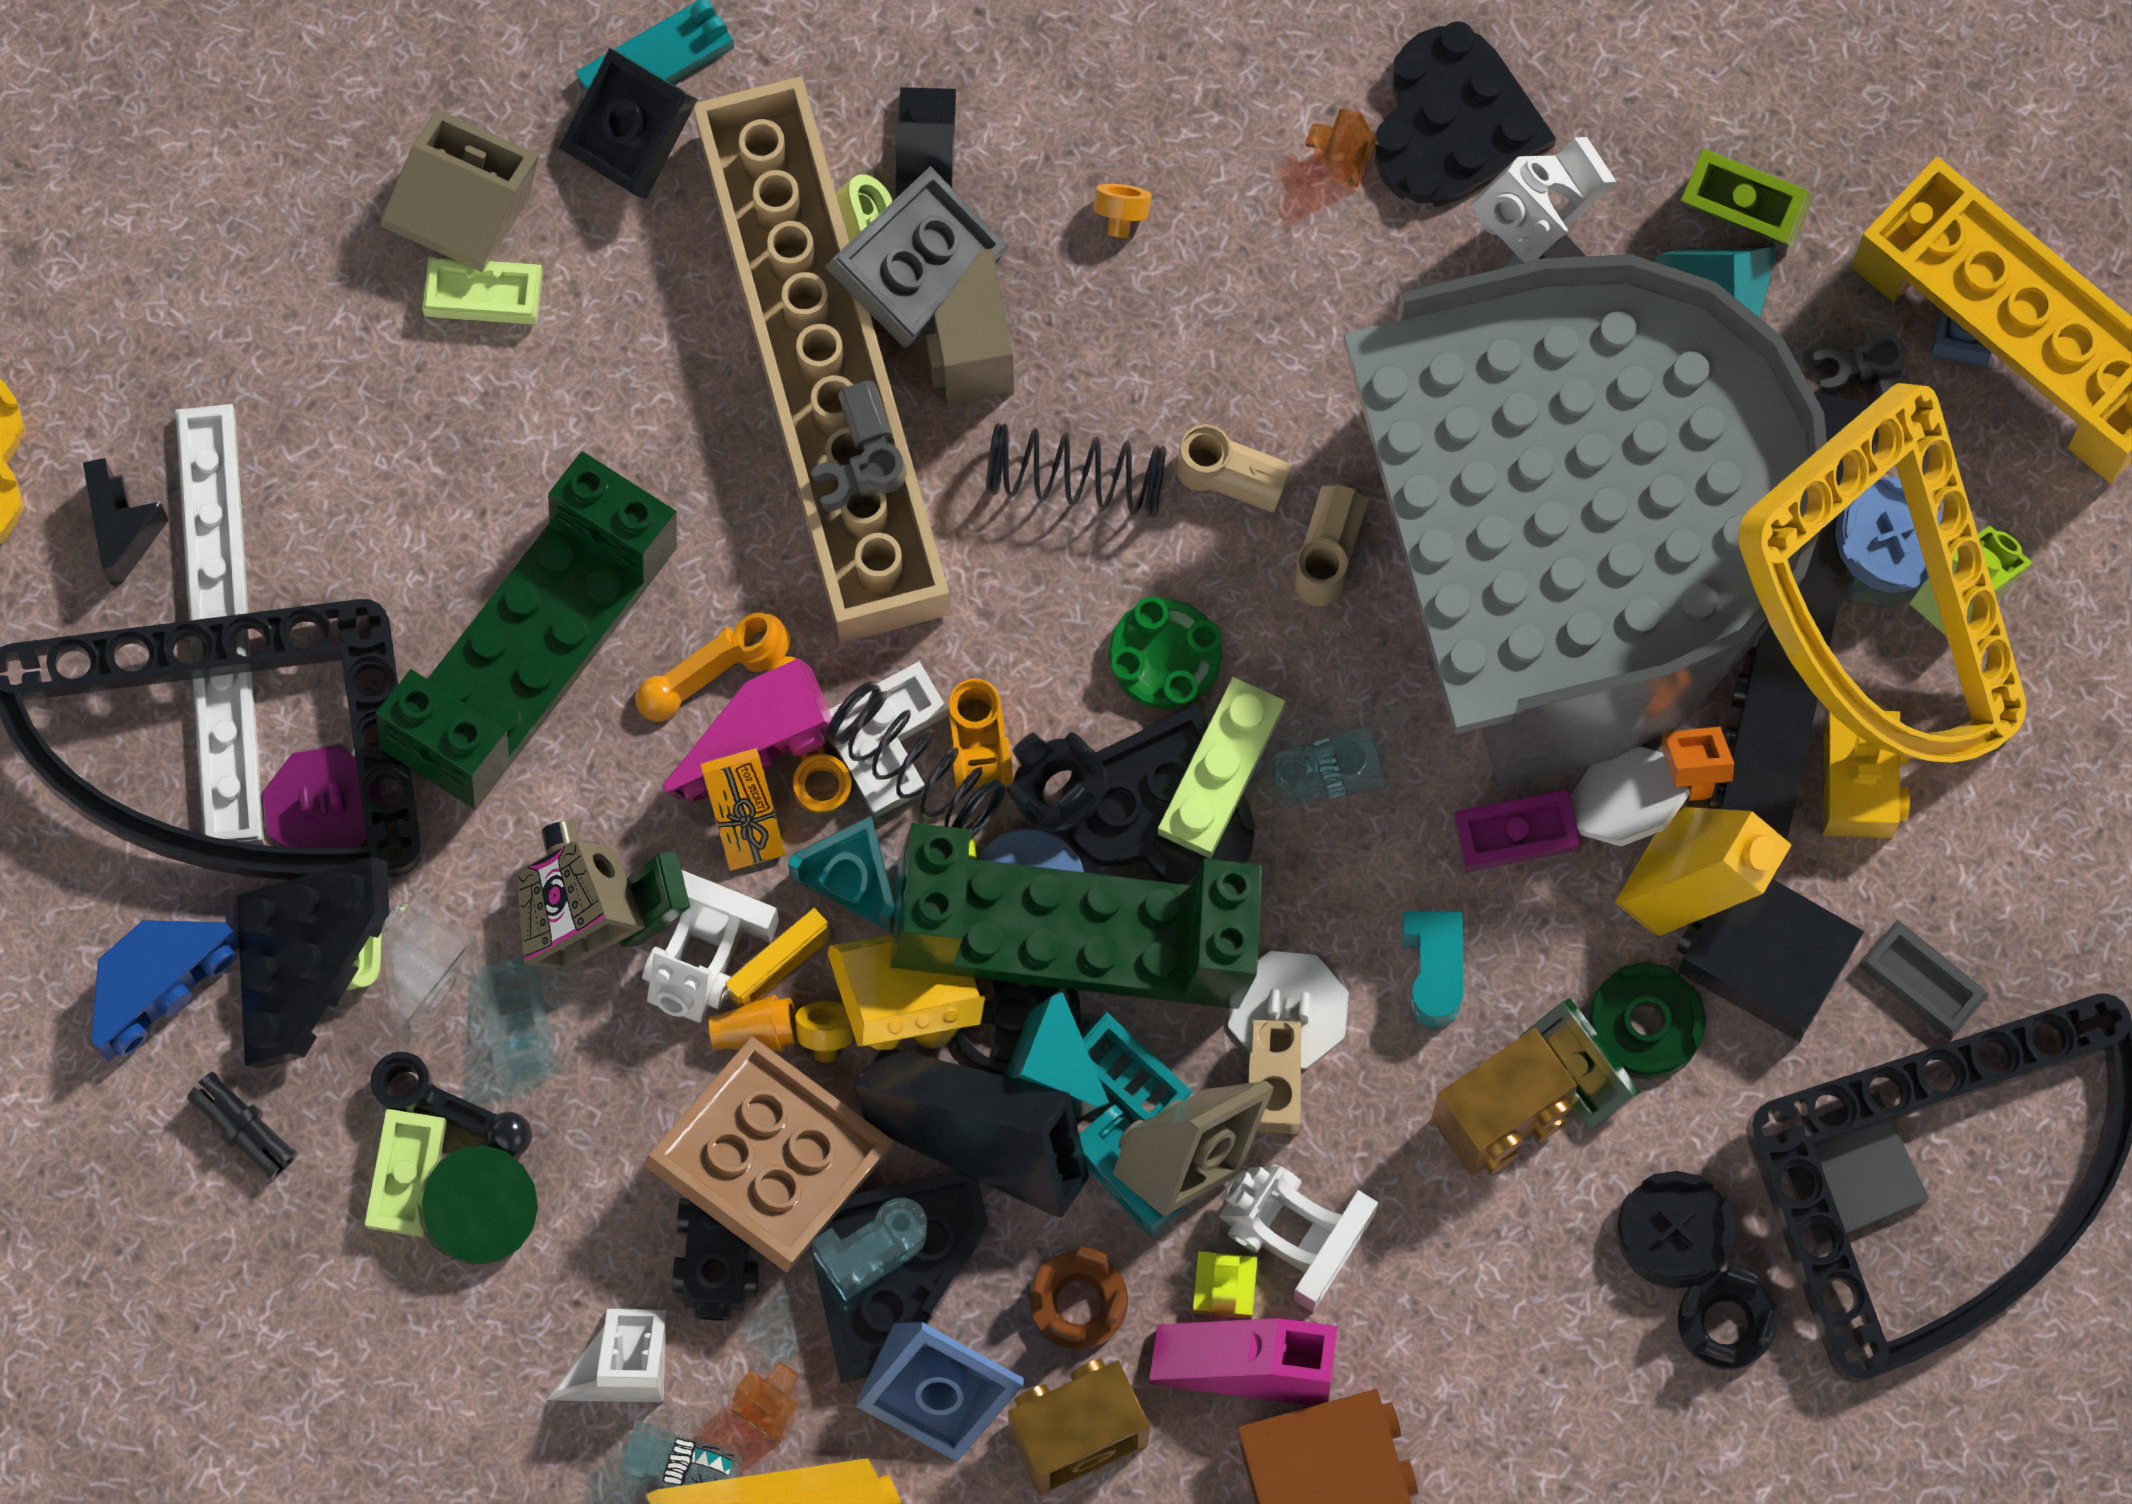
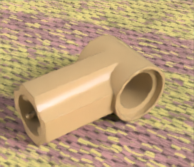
(1238, 470)
(1330, 543)

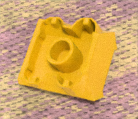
(900, 1003)

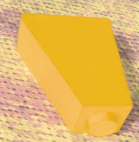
(1701, 867)

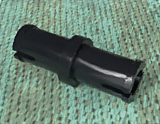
(242, 1125)

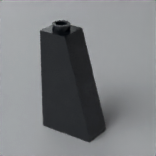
(979, 1124)

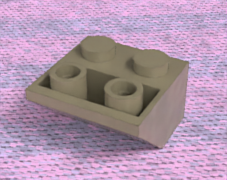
(460, 190)

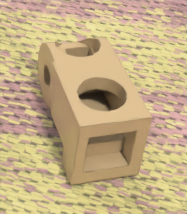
(1277, 1060)

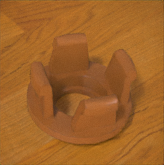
(1086, 1266)

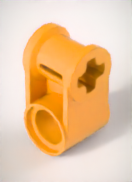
(982, 741)

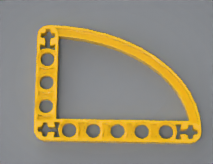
(1907, 425)

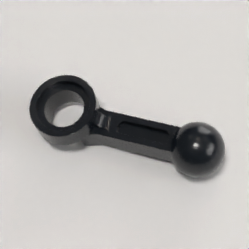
(500, 1131)

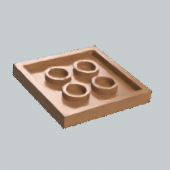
(768, 1154)

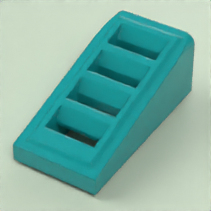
(1107, 1027)

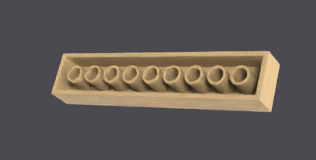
(812, 343)

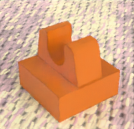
(1698, 760)

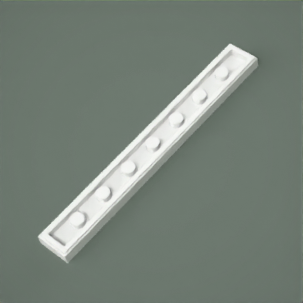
(217, 589)

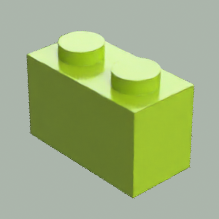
(1747, 198)

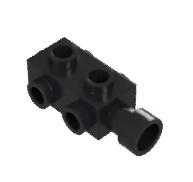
(707, 1244)

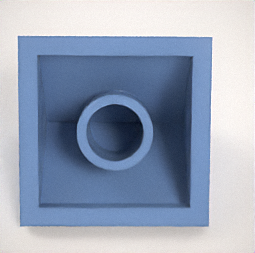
(936, 1388)

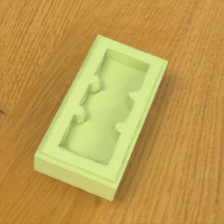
(499, 294)

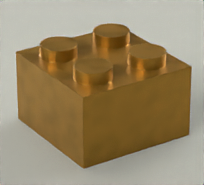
(1505, 1103)
(1077, 1425)

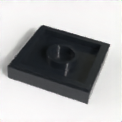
(628, 123)

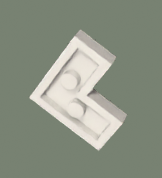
(905, 690)

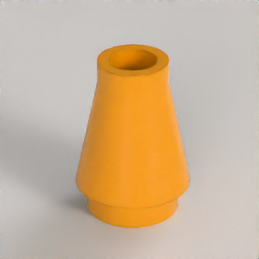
(767, 1020)

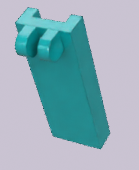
(673, 45)

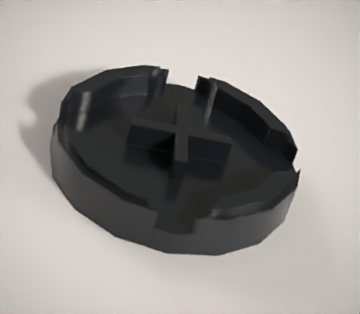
(1676, 1230)

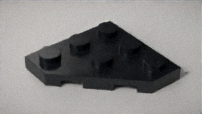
(301, 953)
(914, 1288)

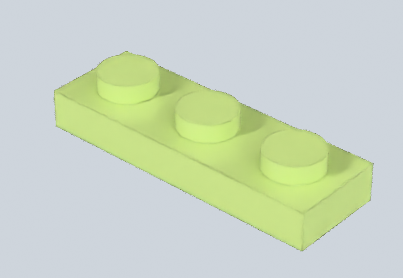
(1221, 767)

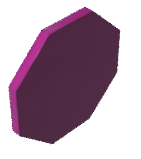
(317, 801)

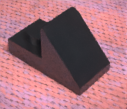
(925, 134)
(120, 530)

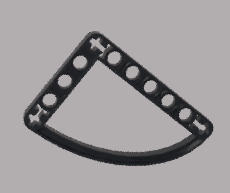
(219, 660)
(1917, 1095)

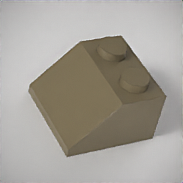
(972, 339)
(1191, 1145)

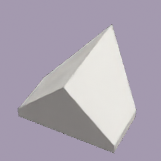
(621, 1361)

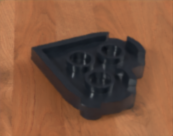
(1455, 118)
(1140, 786)

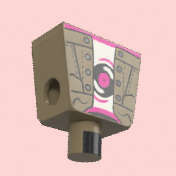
(573, 901)

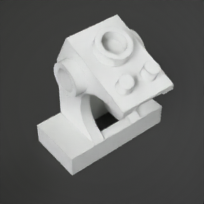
(1518, 199)
(714, 917)
(1255, 1201)

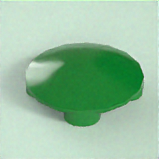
(1165, 653)

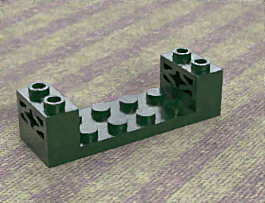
(532, 634)
(1074, 925)

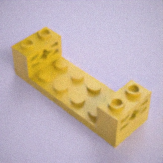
(2013, 301)

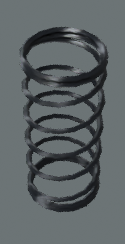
(1000, 459)
(870, 709)

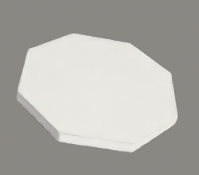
(1627, 798)
(1295, 990)

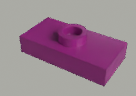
(1517, 831)

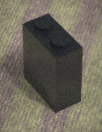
(1771, 956)

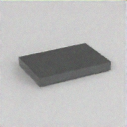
(913, 256)

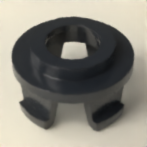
(1038, 763)
(1734, 1286)

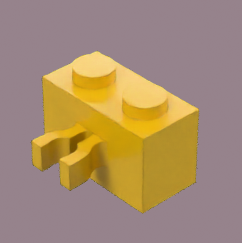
(1861, 785)

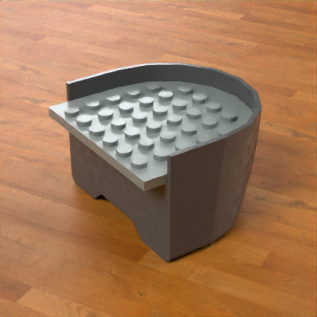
(1576, 493)

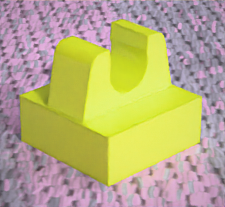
(1225, 1285)

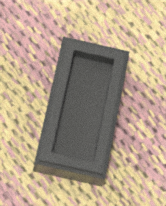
(1924, 979)

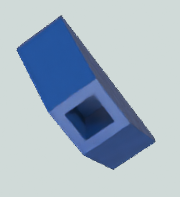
(153, 976)

